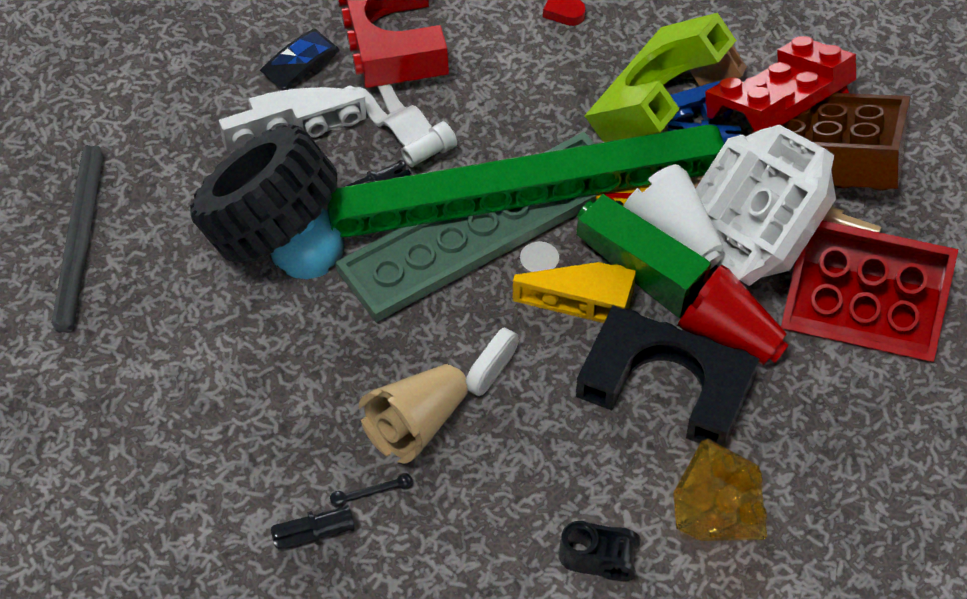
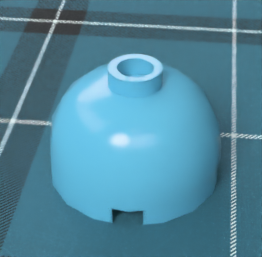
(311, 251)

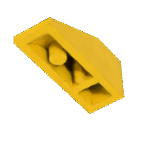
(577, 290)

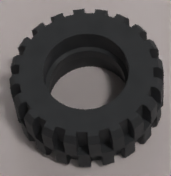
(264, 194)

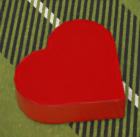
(565, 11)

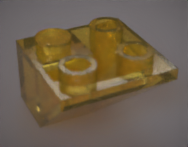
(720, 496)

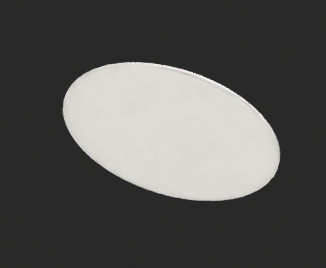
(539, 256)

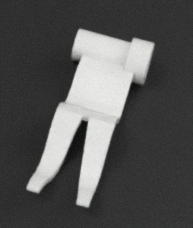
(409, 126)

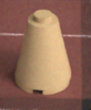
(412, 410)

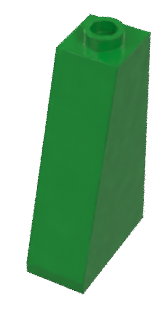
(661, 263)

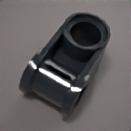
(601, 552)

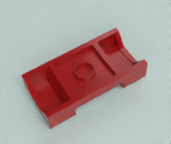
(799, 80)

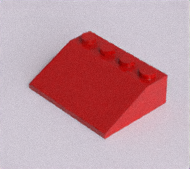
(871, 290)

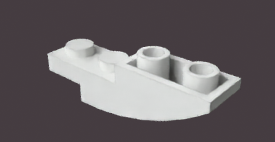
(310, 108)

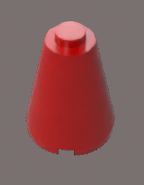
(734, 318)

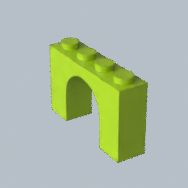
(637, 99)

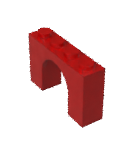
(388, 55)

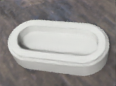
(492, 361)

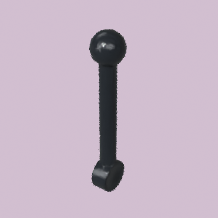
(339, 498)

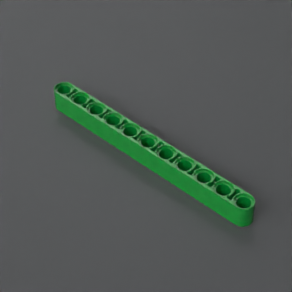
(520, 181)

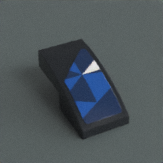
(298, 58)

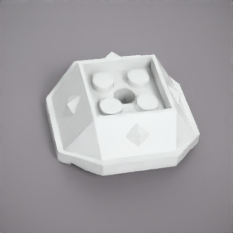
(767, 199)

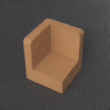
(729, 66)

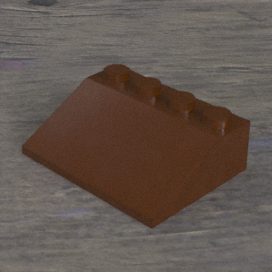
(862, 134)

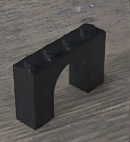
(634, 340)

